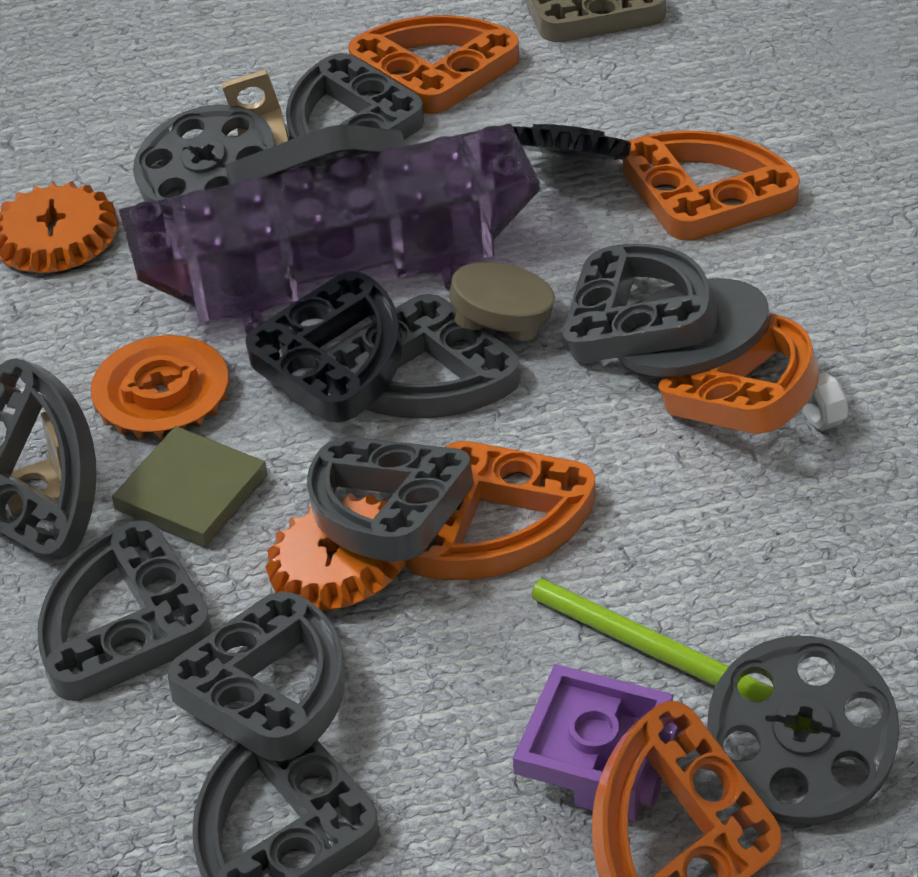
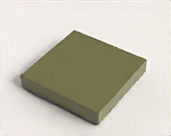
(190, 486)

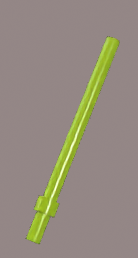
(651, 642)

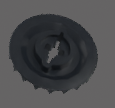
(572, 141)

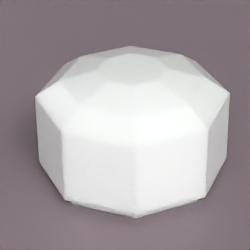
(827, 404)

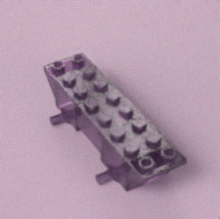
(257, 239)

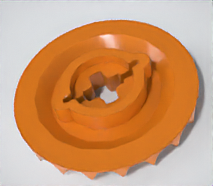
(82, 229)
(185, 366)
(304, 567)

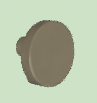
(501, 299)

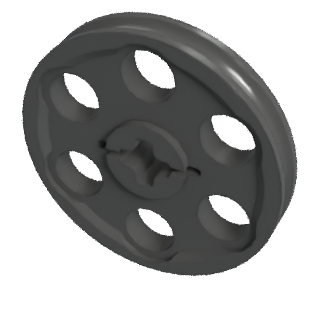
(200, 160)
(825, 706)

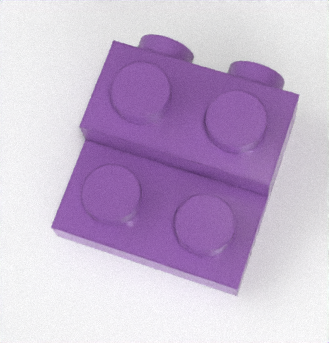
(577, 730)

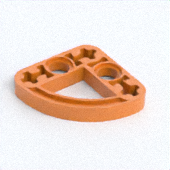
(484, 47)
(696, 212)
(744, 403)
(506, 554)
(719, 839)

